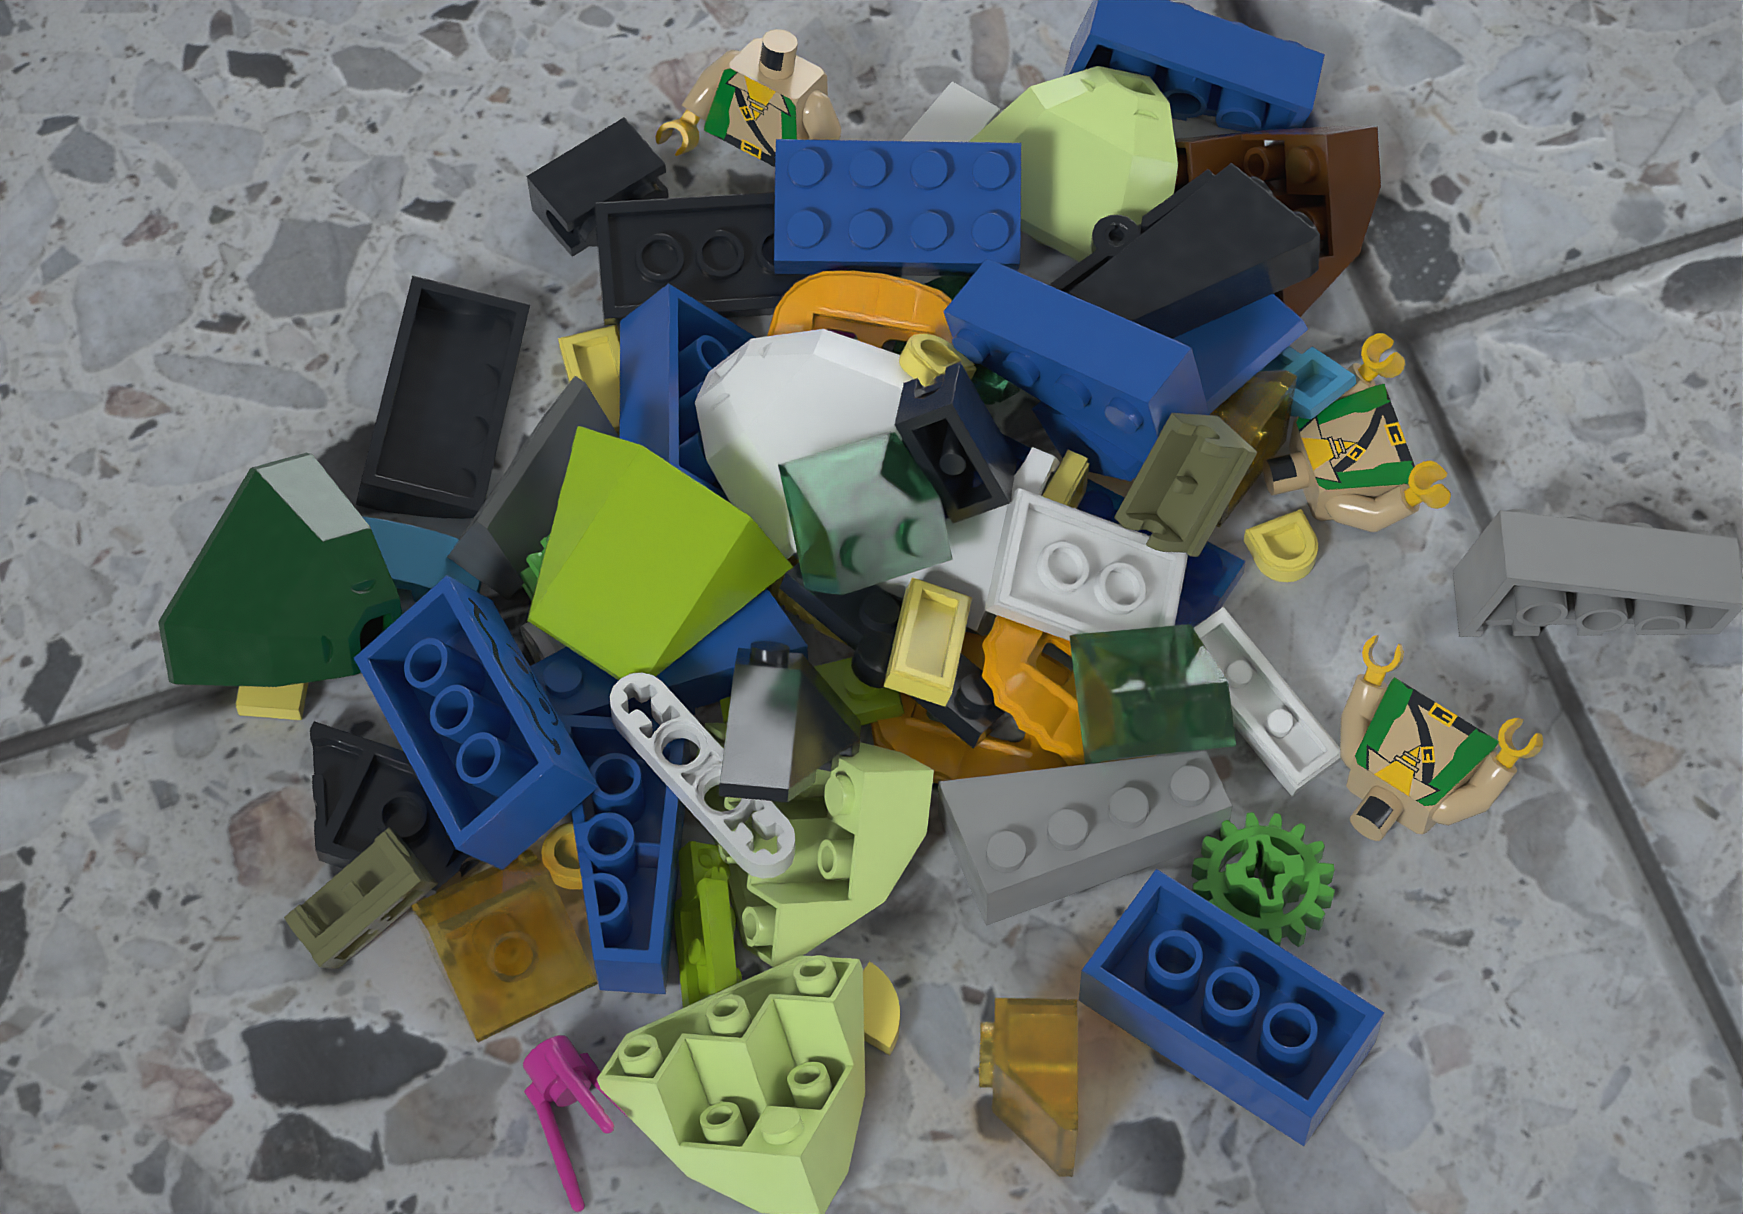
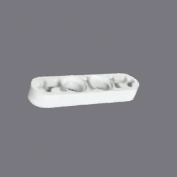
(694, 780)

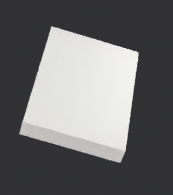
(1080, 572)

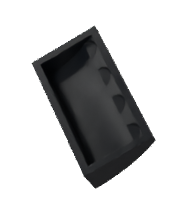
(443, 402)

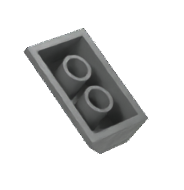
(527, 495)

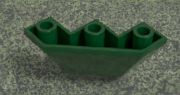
(280, 586)

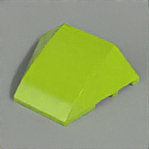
(643, 559)

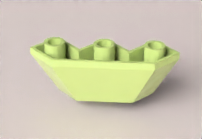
(1088, 152)
(850, 849)
(755, 1084)

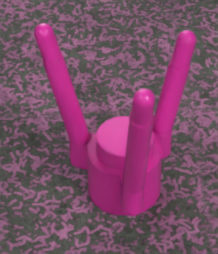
(565, 1078)

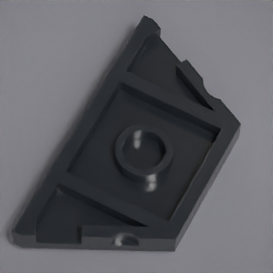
(367, 789)

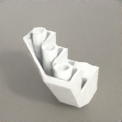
(789, 401)

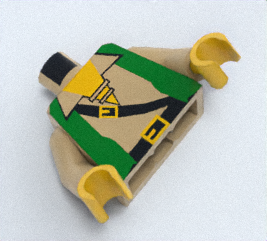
(758, 98)
(1356, 455)
(1418, 758)

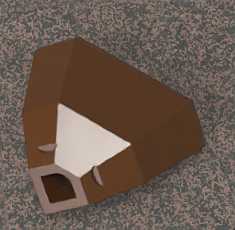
(1313, 171)

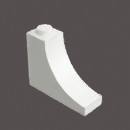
(975, 547)

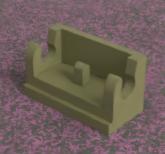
(1186, 483)
(360, 901)

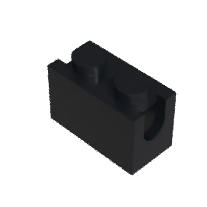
(601, 169)
(951, 438)

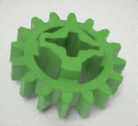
(1282, 863)

